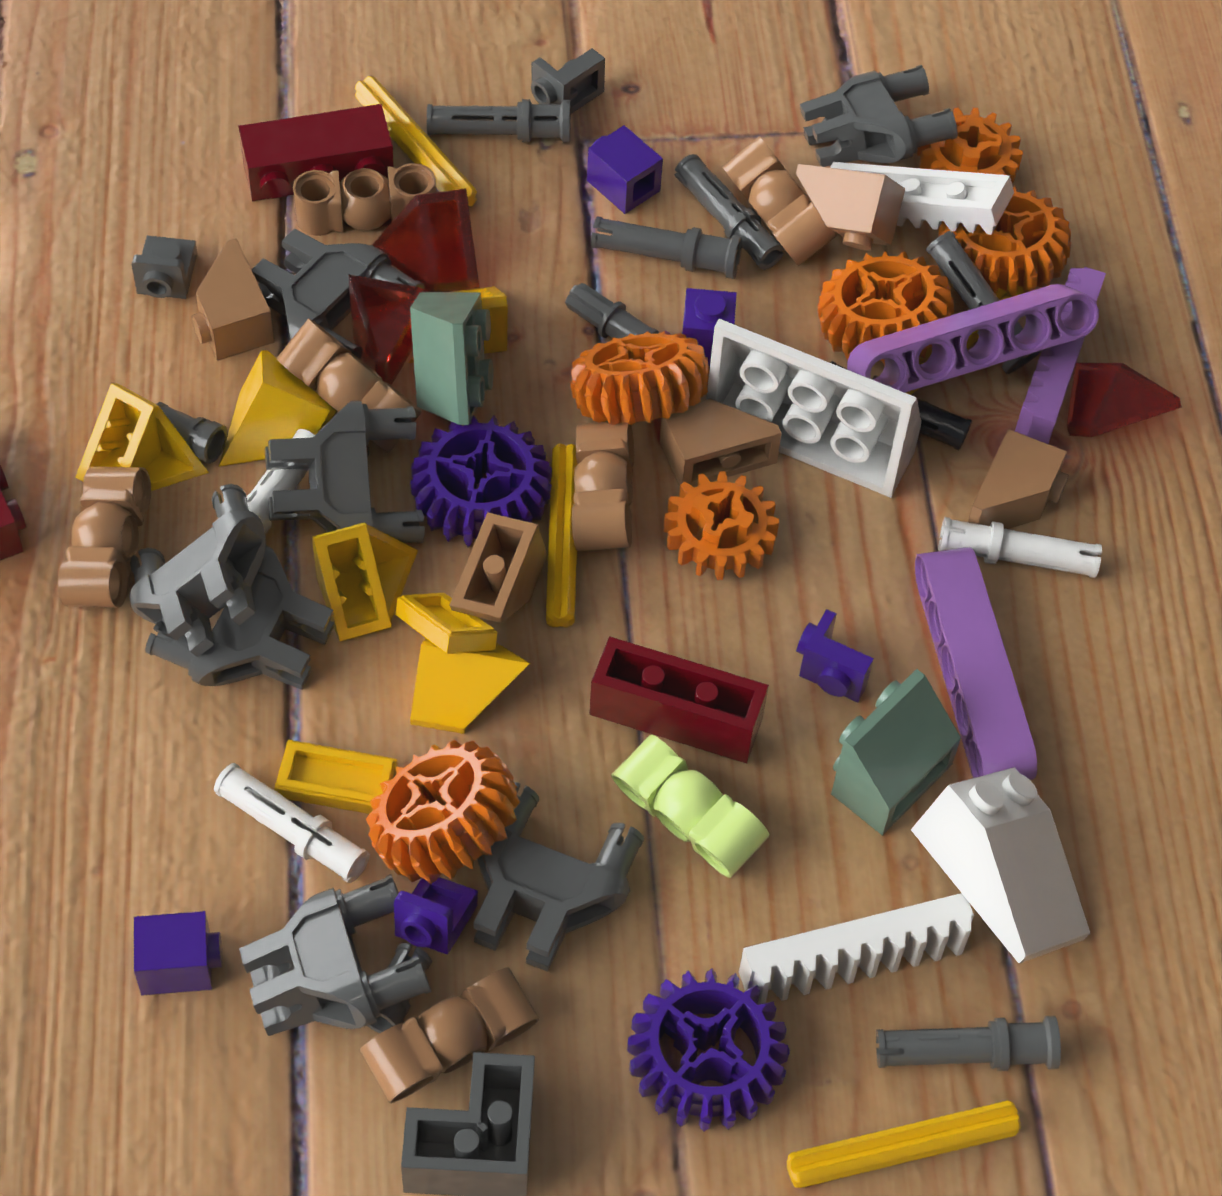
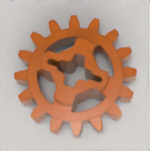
(978, 148)
(721, 525)

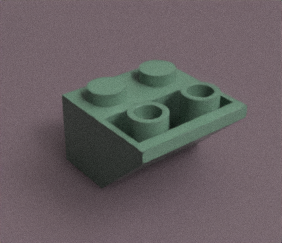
(450, 353)
(894, 752)

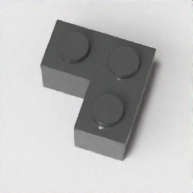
(478, 1148)

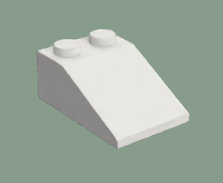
(1006, 861)

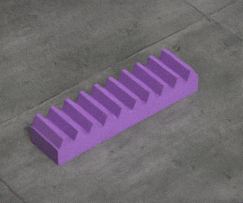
(1055, 367)

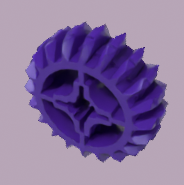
(457, 461)
(676, 1016)

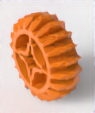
(1025, 247)
(881, 299)
(640, 378)
(443, 811)

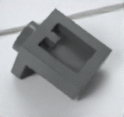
(576, 81)
(165, 267)

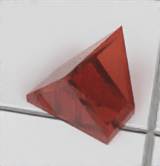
(434, 241)
(382, 323)
(1113, 397)

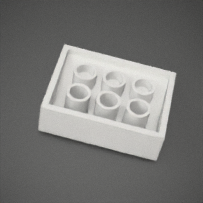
(822, 409)

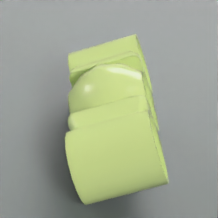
(690, 806)

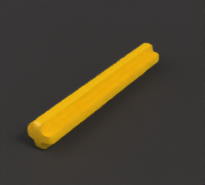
(413, 139)
(561, 548)
(903, 1144)

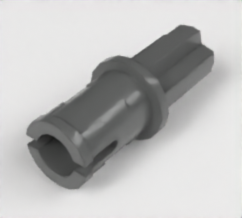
(604, 314)

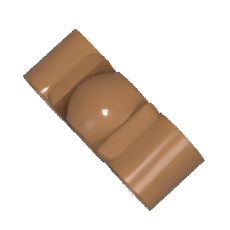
(360, 199)
(779, 201)
(338, 374)
(603, 486)
(104, 537)
(448, 1034)

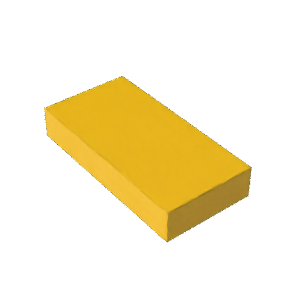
(445, 628)
(332, 776)

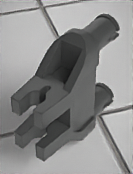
(870, 124)
(322, 281)
(340, 472)
(204, 575)
(255, 644)
(550, 885)
(314, 969)

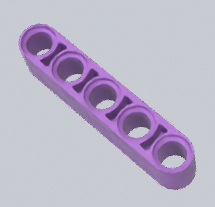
(995, 340)
(974, 663)

